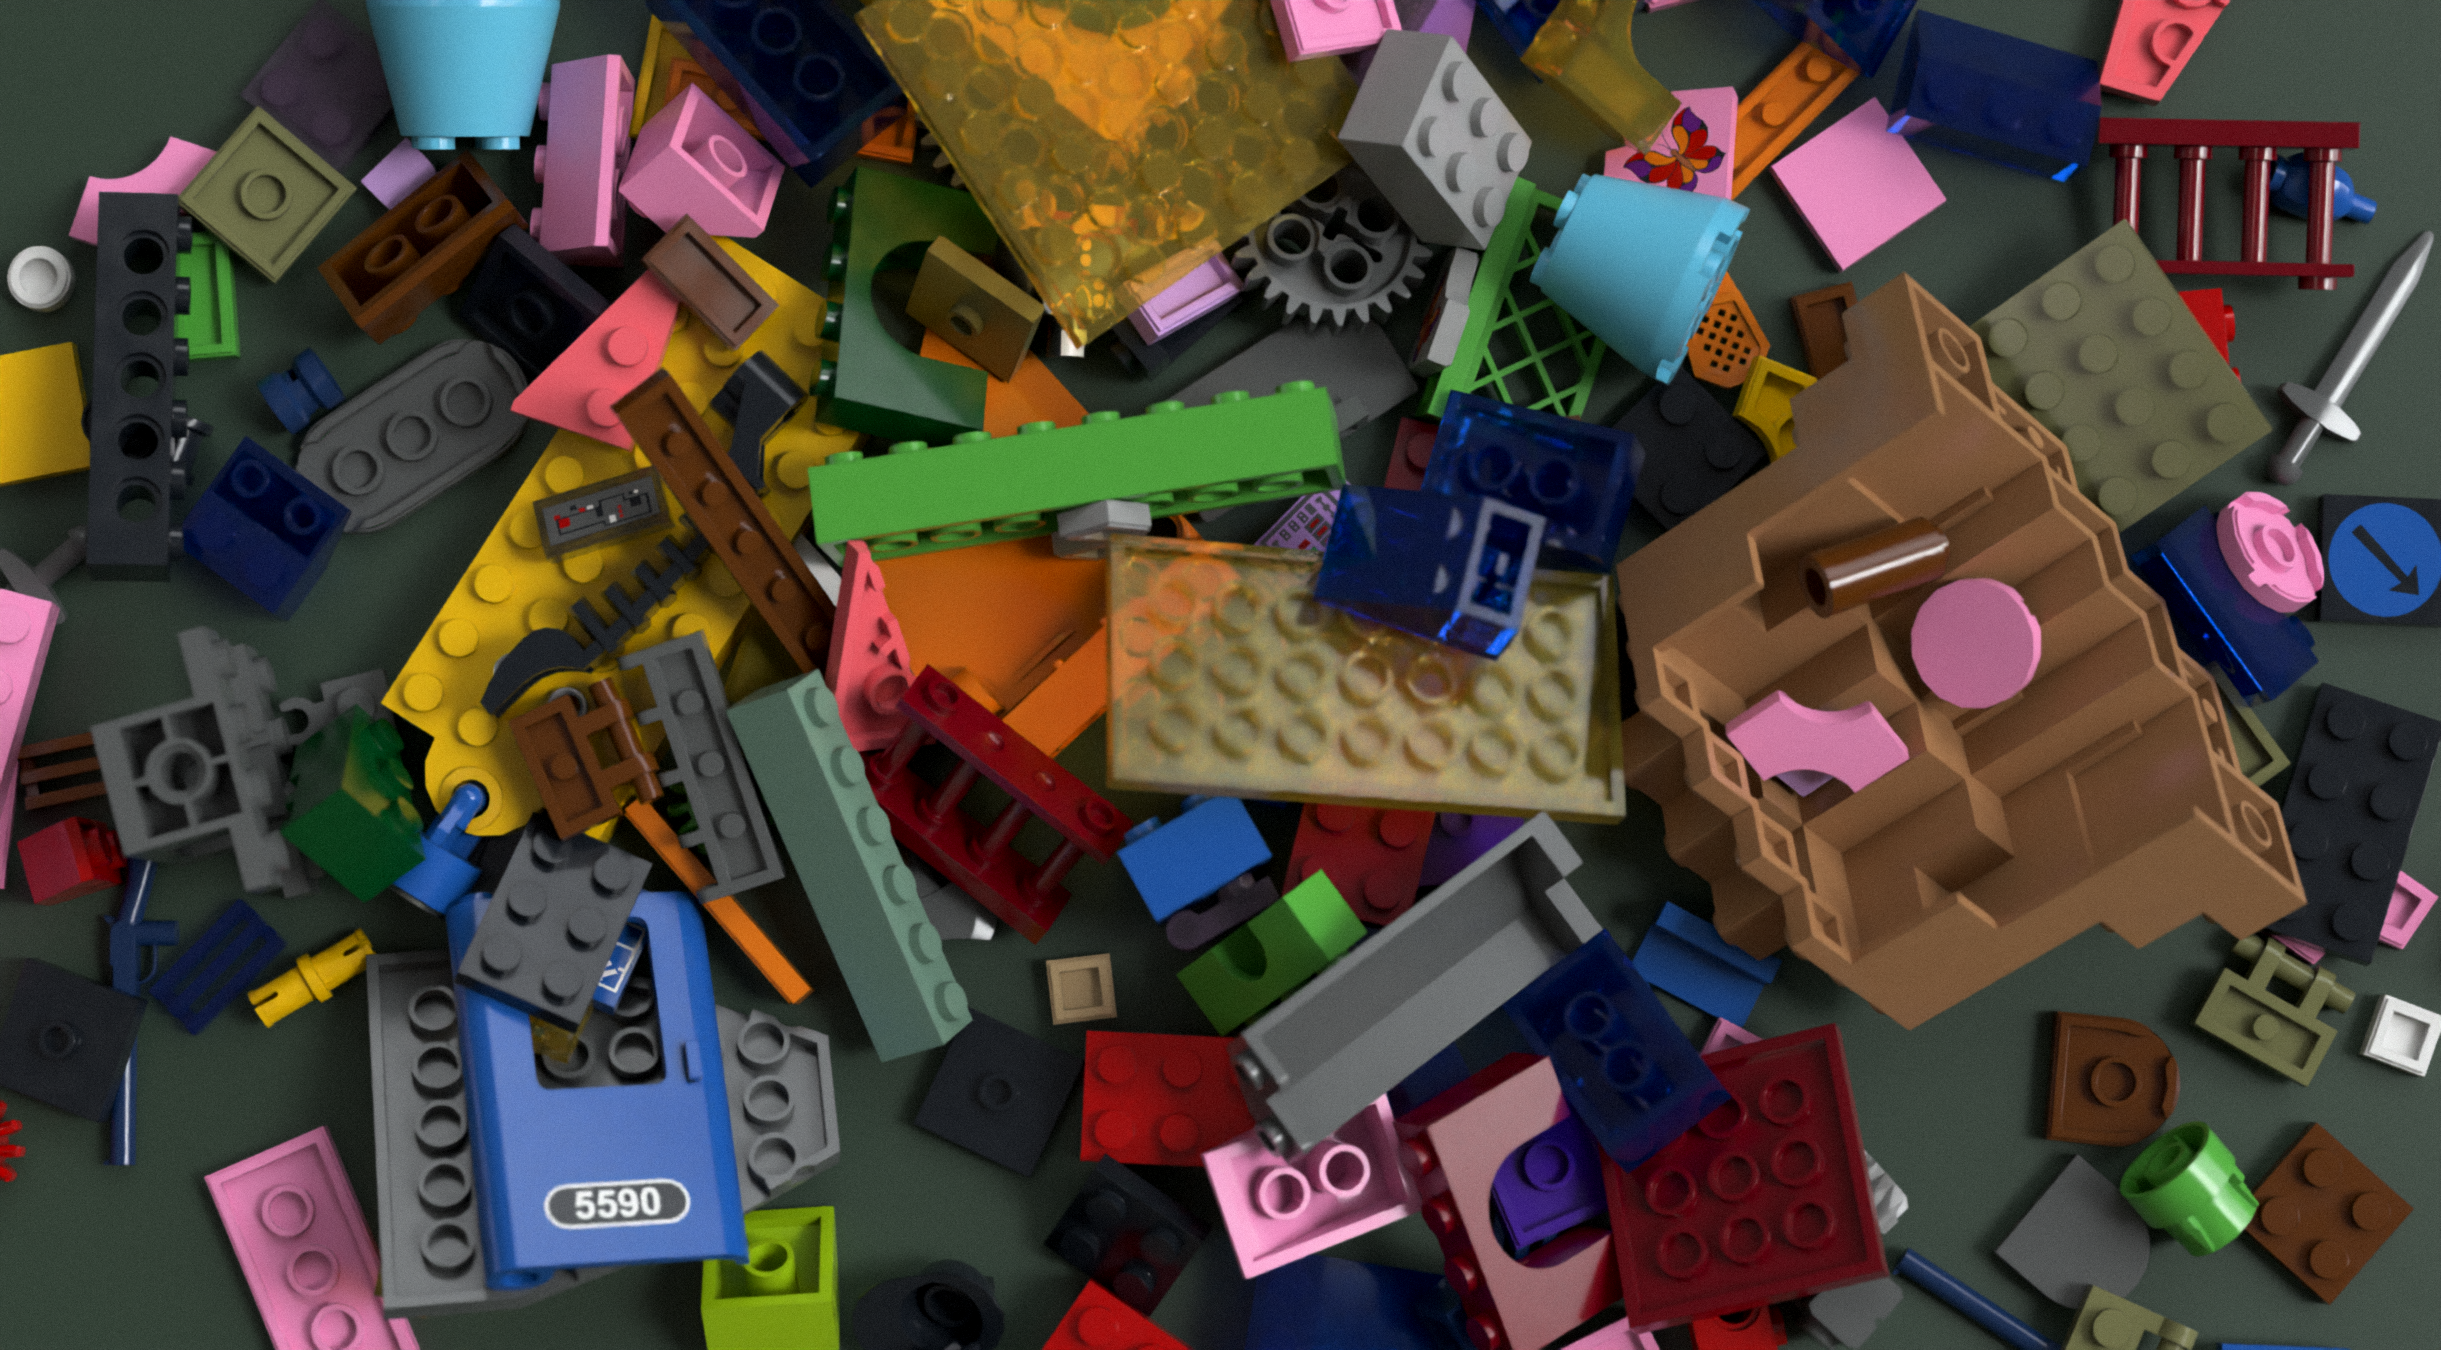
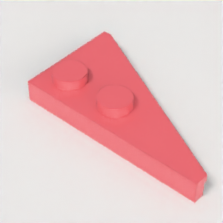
(604, 366)
(867, 656)

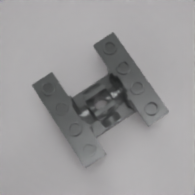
(209, 772)

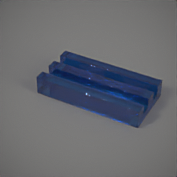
(180, 1005)

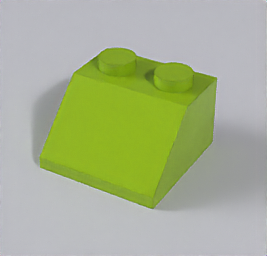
(785, 1292)

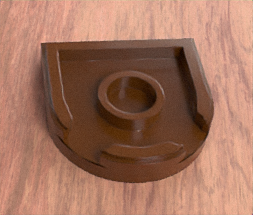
(2107, 1081)

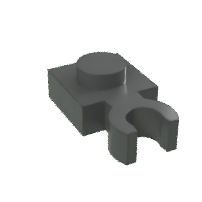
(339, 695)

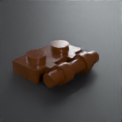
(567, 767)

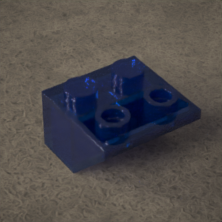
(265, 529)

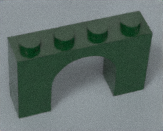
(863, 374)

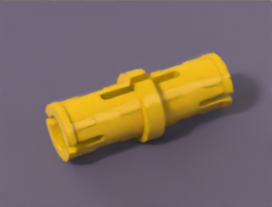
(312, 978)

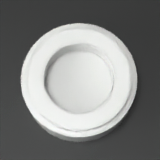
(41, 279)

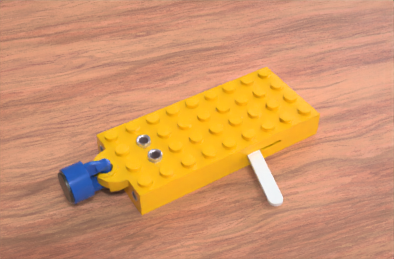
(511, 590)

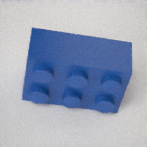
(1193, 854)

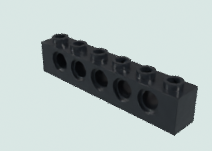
(127, 229)

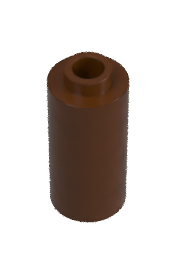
(1873, 566)

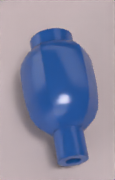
(2290, 190)

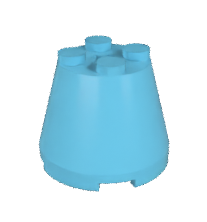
(464, 67)
(1639, 265)

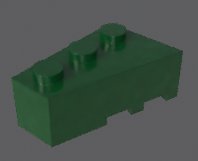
(355, 804)

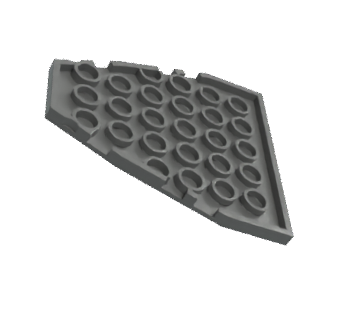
(424, 1164)

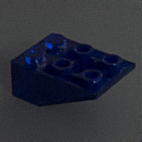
(1431, 564)

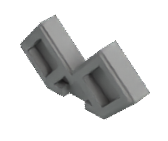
(1087, 528)

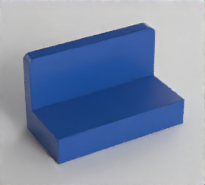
(1699, 967)

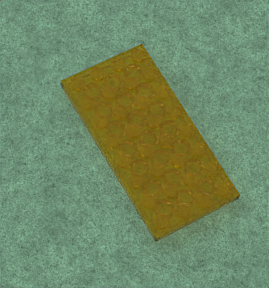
(1260, 693)

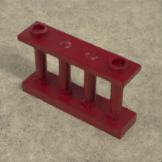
(2257, 146)
(958, 844)

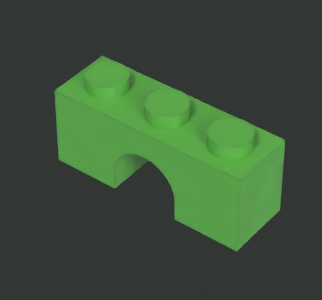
(1273, 955)

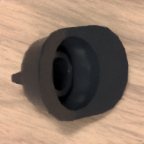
(929, 1310)

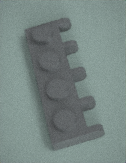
(709, 764)

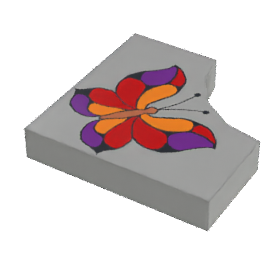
(1444, 315)

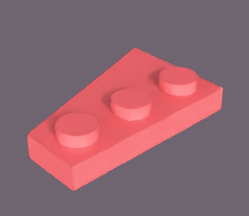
(2153, 45)

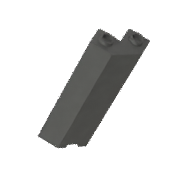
(1411, 990)

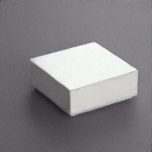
(2401, 1035)

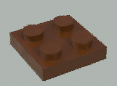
(2323, 1213)

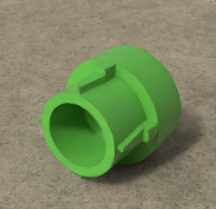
(2190, 1189)

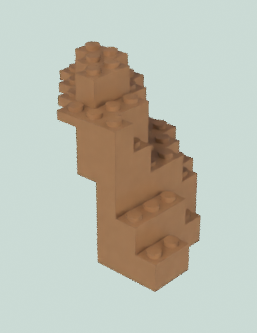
(2010, 823)

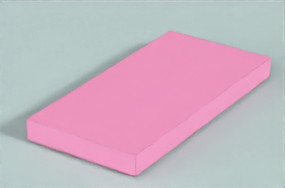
(307, 1248)

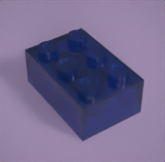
(1616, 1051)

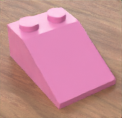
(1325, 1197)

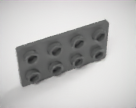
(1357, 369)

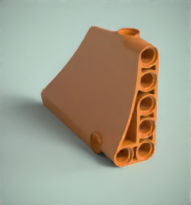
(1011, 615)

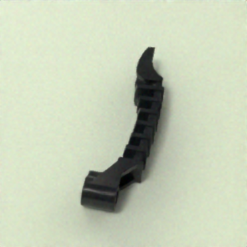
(757, 407)

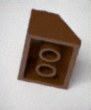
(420, 248)

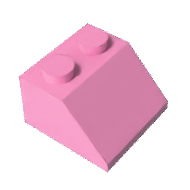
(702, 166)

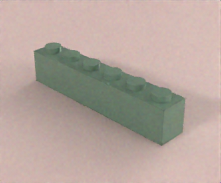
(850, 865)

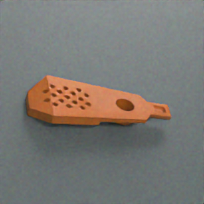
(1732, 303)

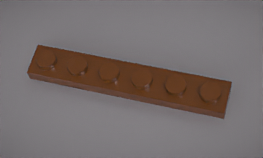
(730, 517)

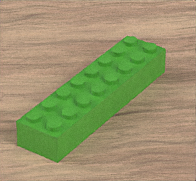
(1017, 484)

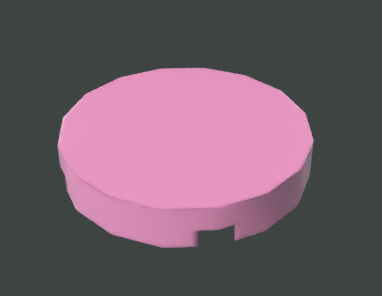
(2268, 553)
(1975, 643)

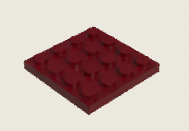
(1755, 1196)

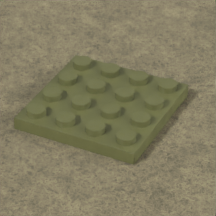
(2120, 376)

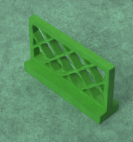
(1485, 300)

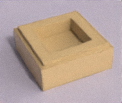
(1081, 989)

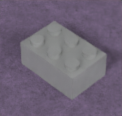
(1435, 139)

